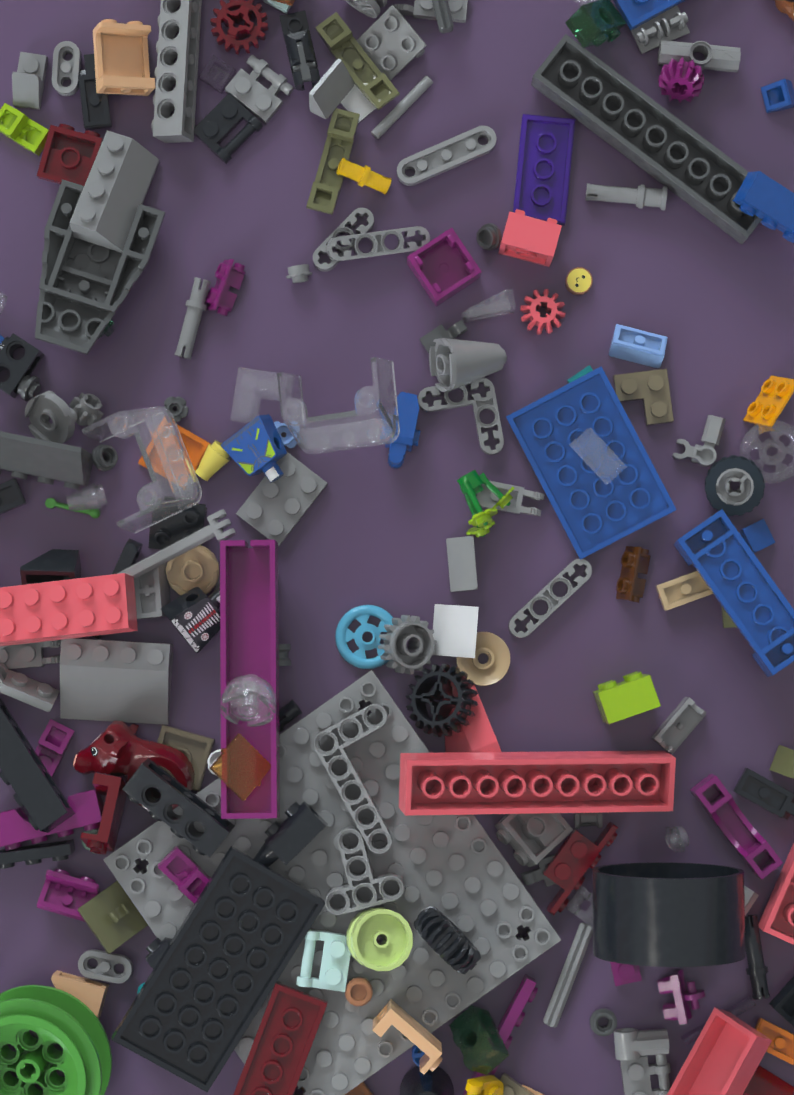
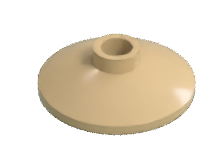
(497, 663)

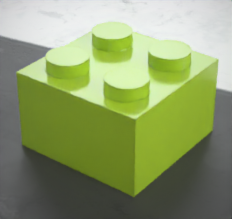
(626, 698)

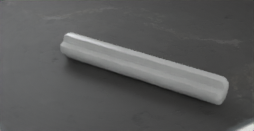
(568, 975)

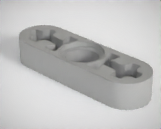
(352, 220)

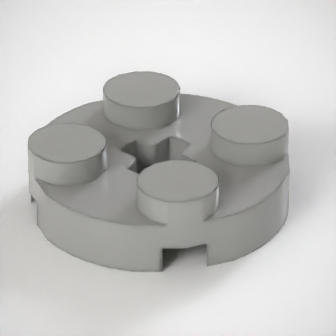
(63, 418)

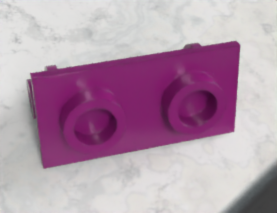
(227, 277)

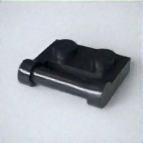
(221, 122)

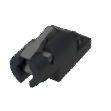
(300, 49)

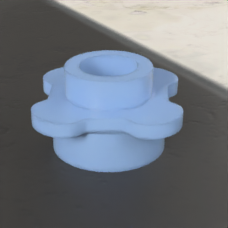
(289, 440)

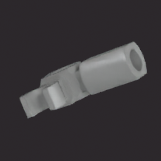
(705, 454)

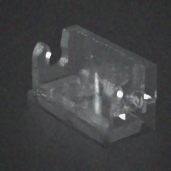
(598, 456)

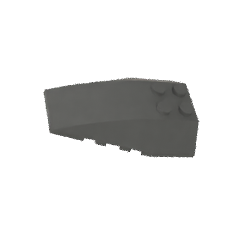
(86, 281)

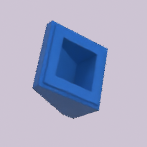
(778, 96)
(757, 536)

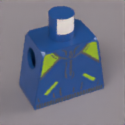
(257, 448)

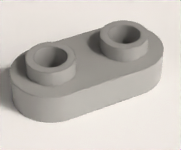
(66, 70)
(106, 966)

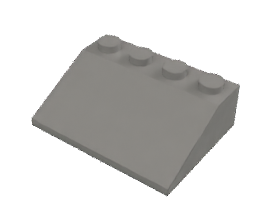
(115, 681)

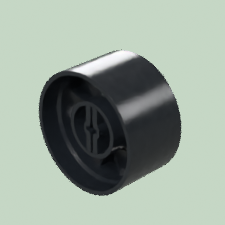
(668, 914)

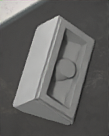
(330, 90)
(462, 564)

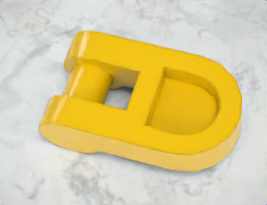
(484, 1086)

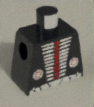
(195, 616)

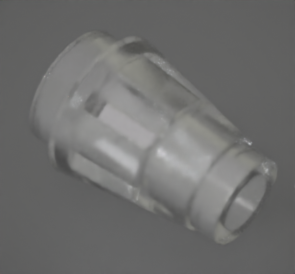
(87, 498)

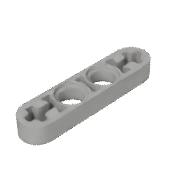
(378, 246)
(548, 596)

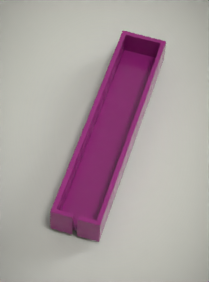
(251, 647)

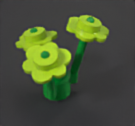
(470, 486)

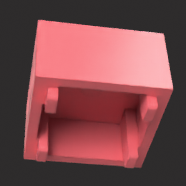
(530, 238)

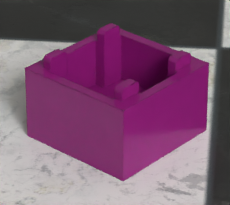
(443, 267)

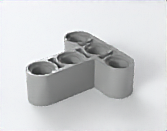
(357, 881)

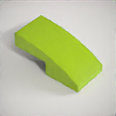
(22, 129)

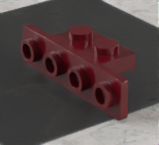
(573, 861)

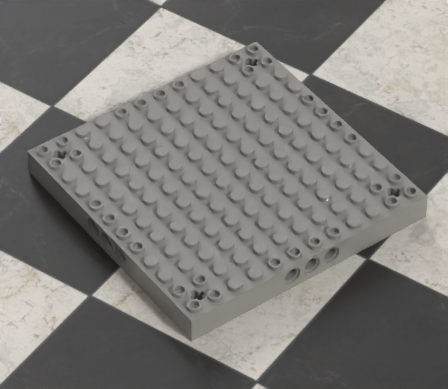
(439, 857)

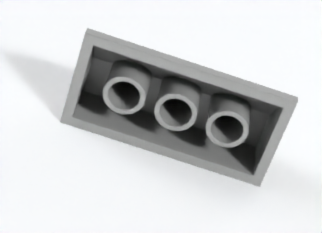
(113, 192)

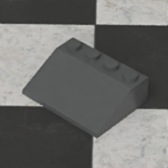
(45, 460)

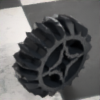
(441, 679)
(447, 940)

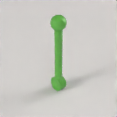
(52, 503)

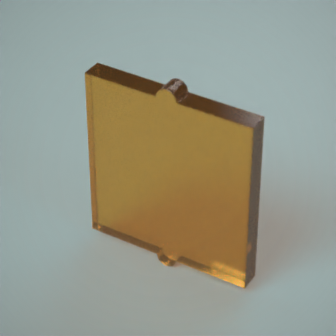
(241, 767)

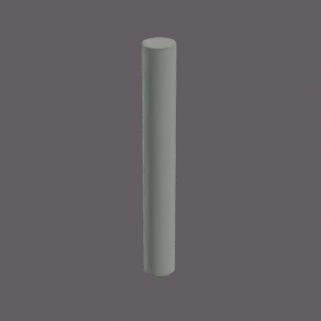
(401, 107)

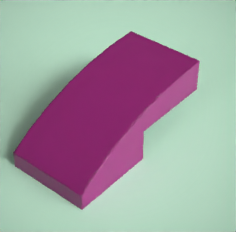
(53, 745)
(184, 873)

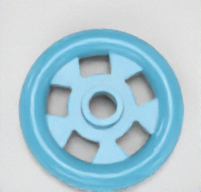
(344, 635)

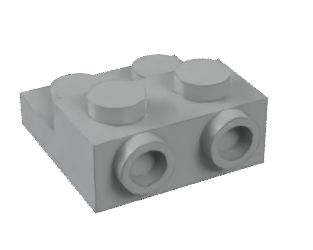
(532, 835)

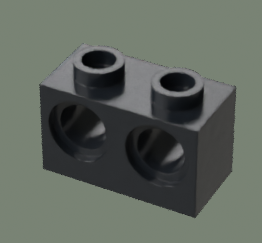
(20, 367)

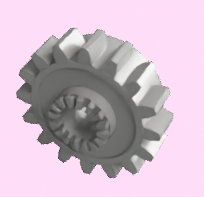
(419, 649)

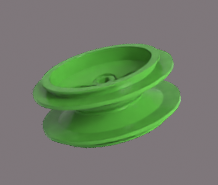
(59, 1020)

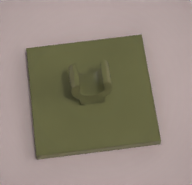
(112, 917)

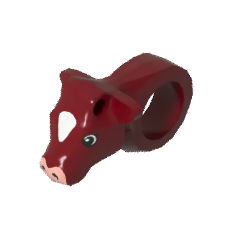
(121, 753)

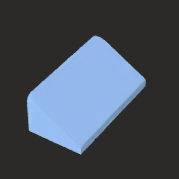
(638, 346)

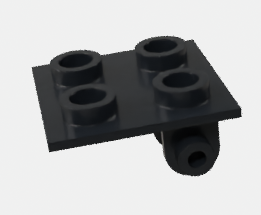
(177, 527)

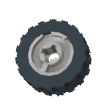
(736, 470)

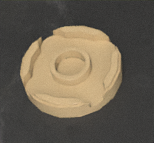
(193, 569)

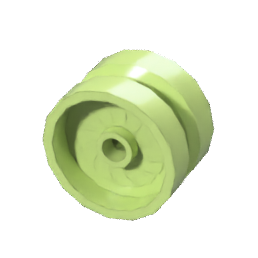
(393, 930)

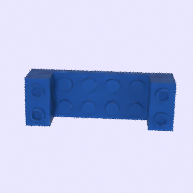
(742, 589)

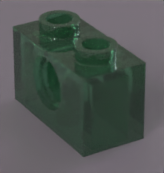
(596, 23)
(478, 1040)

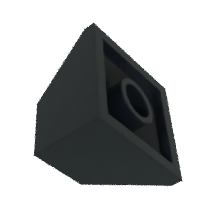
(52, 566)

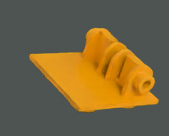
(770, 401)

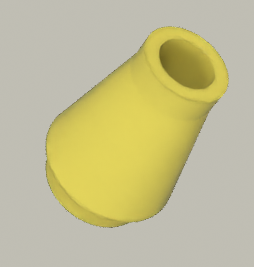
(212, 461)

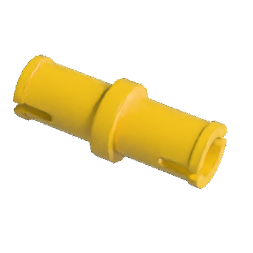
(363, 176)

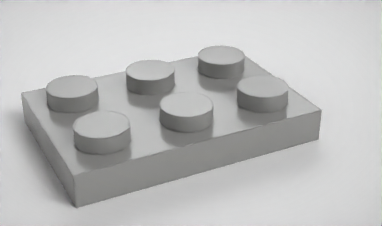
(281, 504)

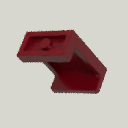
(111, 816)

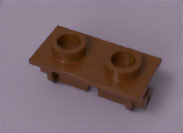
(633, 561)

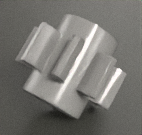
(87, 409)

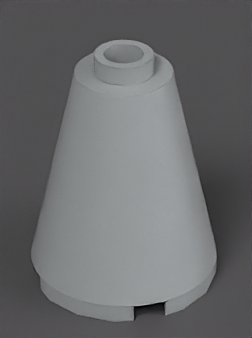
(463, 361)

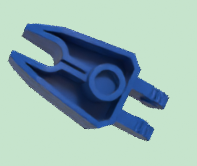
(408, 415)

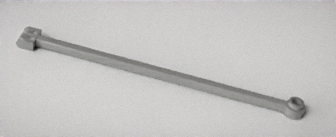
(180, 547)

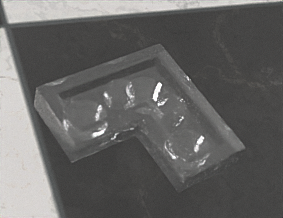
(249, 390)

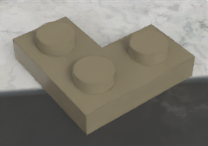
(651, 388)

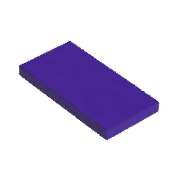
(544, 167)

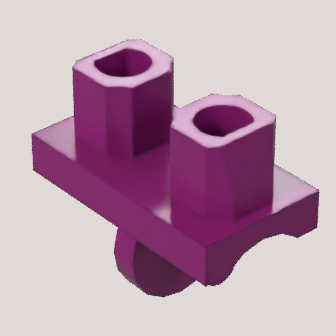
(681, 1008)

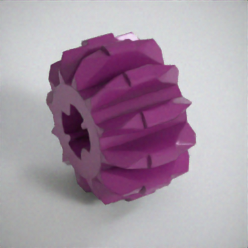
(681, 80)

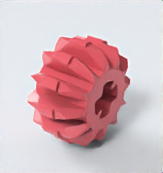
(534, 316)

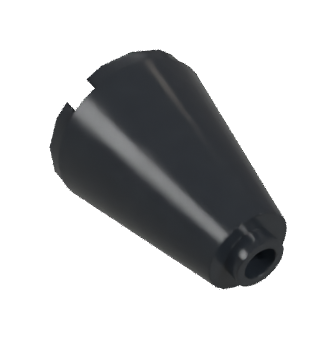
(430, 1083)

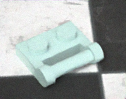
(333, 964)

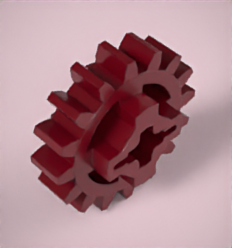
(249, 30)

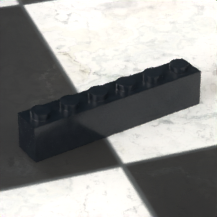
(29, 777)

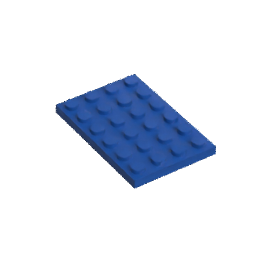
(586, 506)

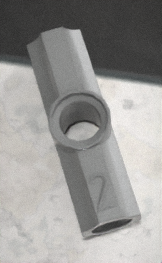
(716, 57)

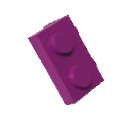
(66, 893)

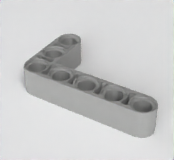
(364, 801)

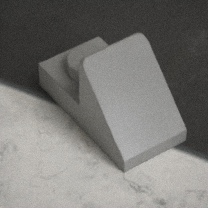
(29, 80)

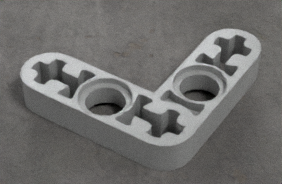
(479, 403)

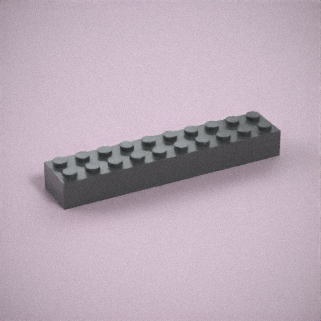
(646, 134)

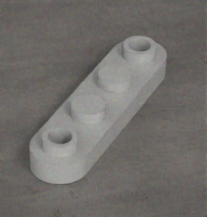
(446, 155)

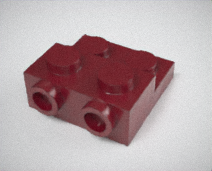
(68, 154)

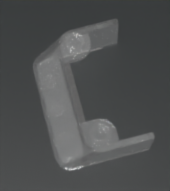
(370, 424)
(166, 458)

